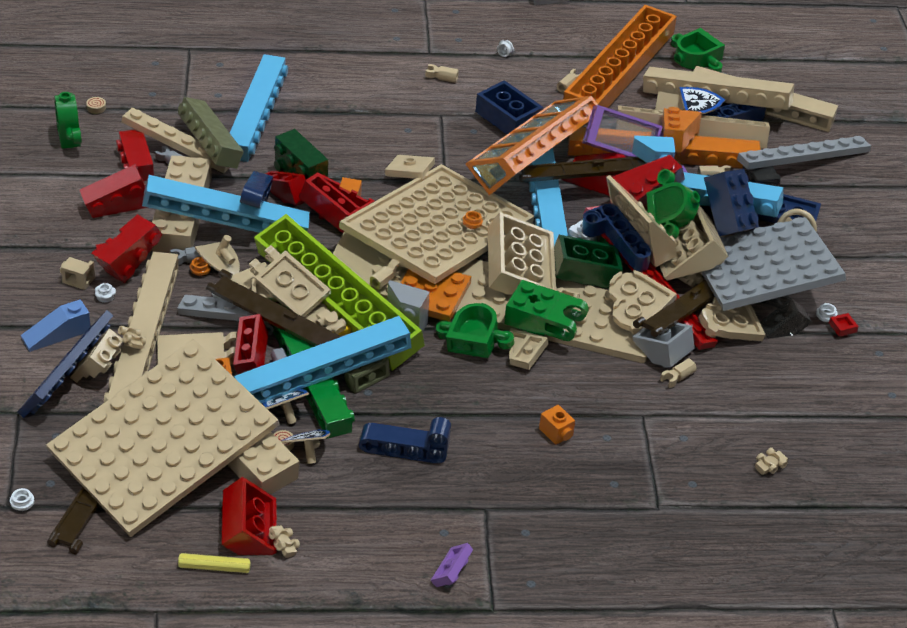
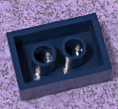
(505, 106)
(731, 202)

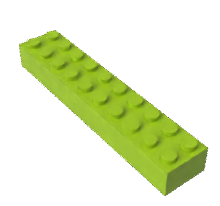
(350, 294)

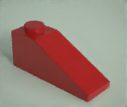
(287, 186)

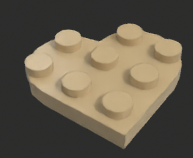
(636, 297)
(732, 323)

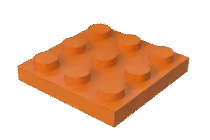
(443, 295)

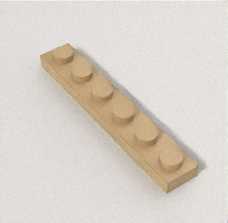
(167, 135)

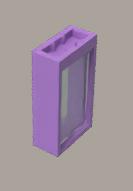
(616, 130)

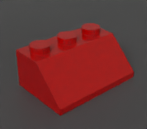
(247, 519)

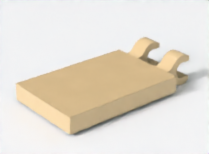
(289, 282)
(212, 342)

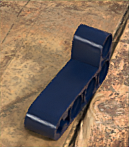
(740, 111)
(256, 189)
(623, 235)
(407, 442)

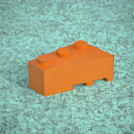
(681, 126)

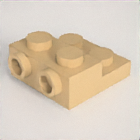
(98, 356)

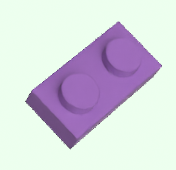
(451, 565)

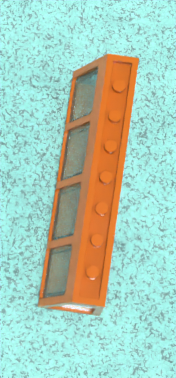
(530, 141)

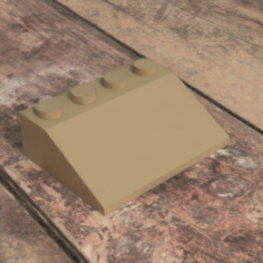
(655, 236)
(697, 248)
(519, 253)

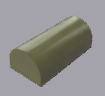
(368, 375)

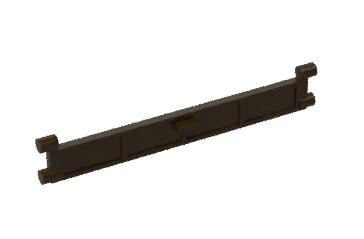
(579, 169)
(270, 311)
(676, 311)
(74, 522)

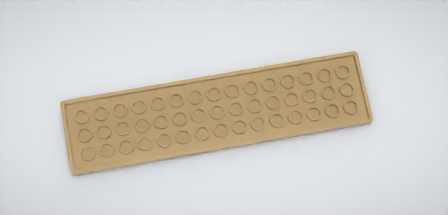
(594, 333)

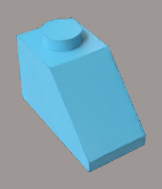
(652, 147)

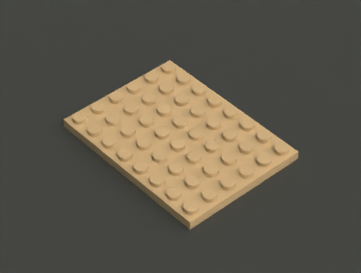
(425, 226)
(162, 436)

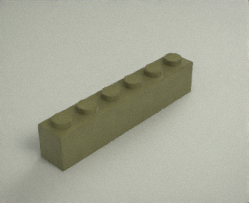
(210, 132)

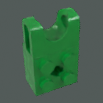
(544, 311)

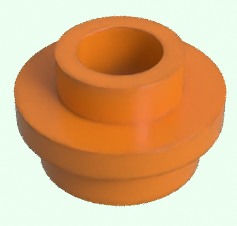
(472, 220)
(199, 266)

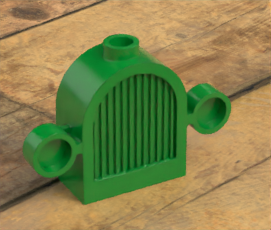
(698, 49)
(67, 120)
(672, 203)
(474, 331)

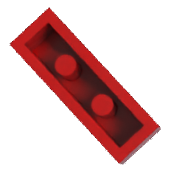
(135, 151)
(250, 343)

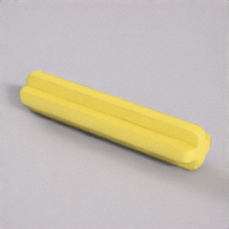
(215, 563)

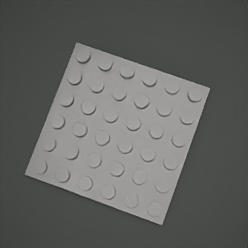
(772, 264)

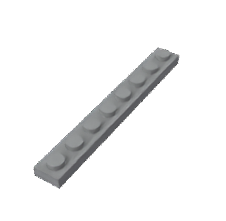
(803, 152)

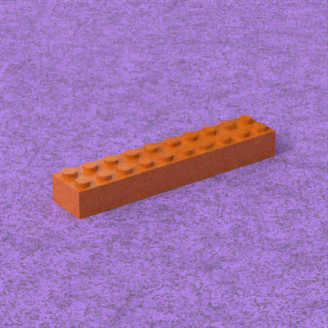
(624, 57)

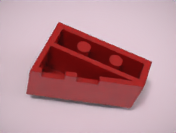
(644, 178)
(115, 193)
(330, 199)
(128, 248)

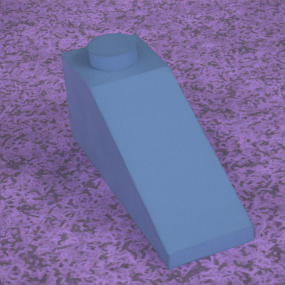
(61, 324)

